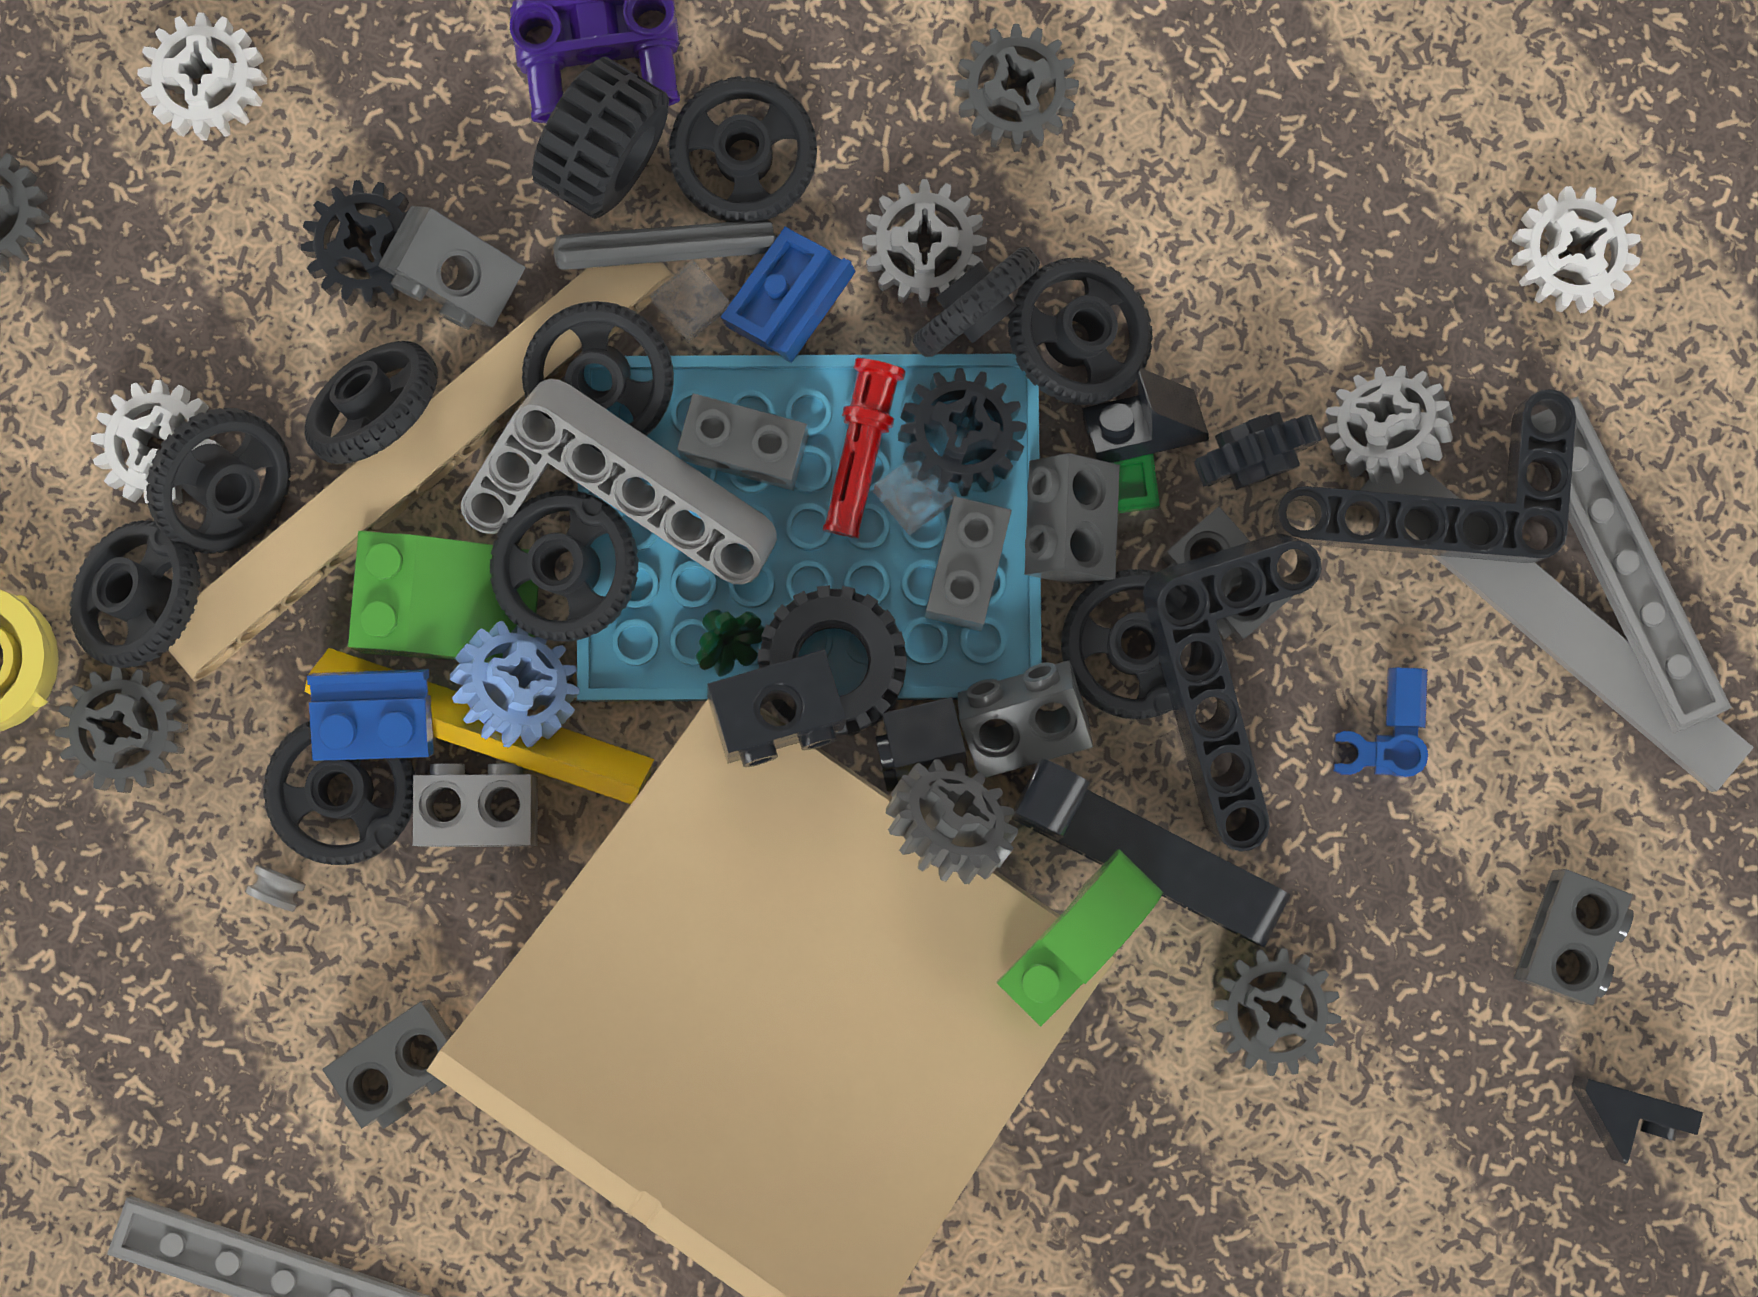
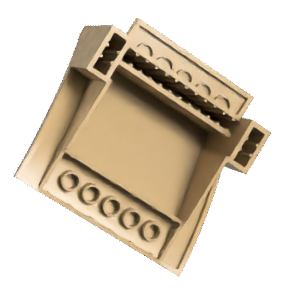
(766, 1024)

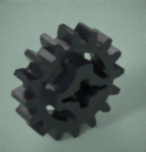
(344, 251)
(937, 423)
(1257, 450)

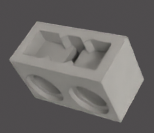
(475, 822)

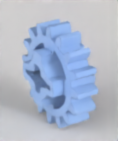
(510, 686)

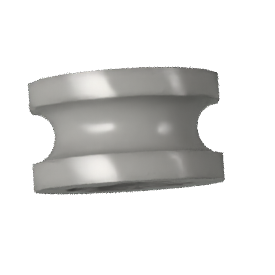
(275, 888)

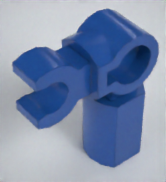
(1402, 752)

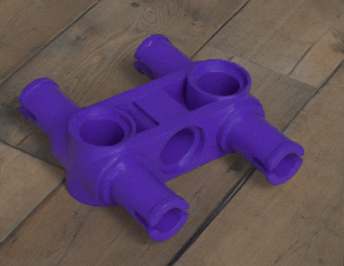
(586, 33)

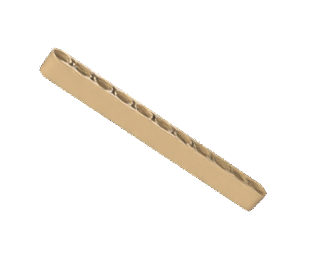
(389, 482)

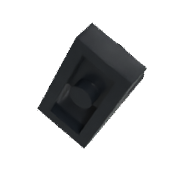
(1153, 421)
(1618, 1111)

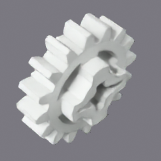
(184, 58)
(1566, 229)
(166, 415)

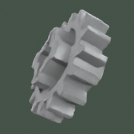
(902, 241)
(1390, 423)

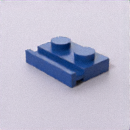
(788, 294)
(370, 715)

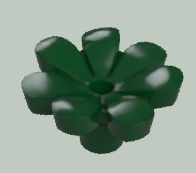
(728, 640)

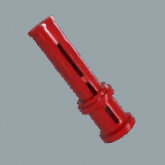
(867, 420)

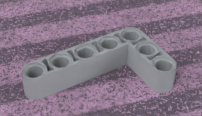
(615, 479)

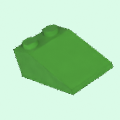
(424, 595)

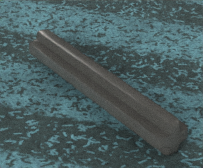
(662, 244)

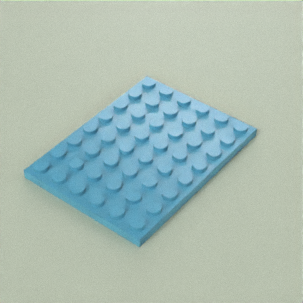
(657, 636)

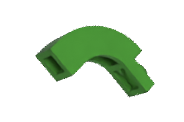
(1081, 938)

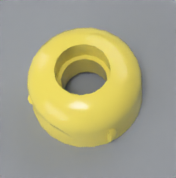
(28, 660)

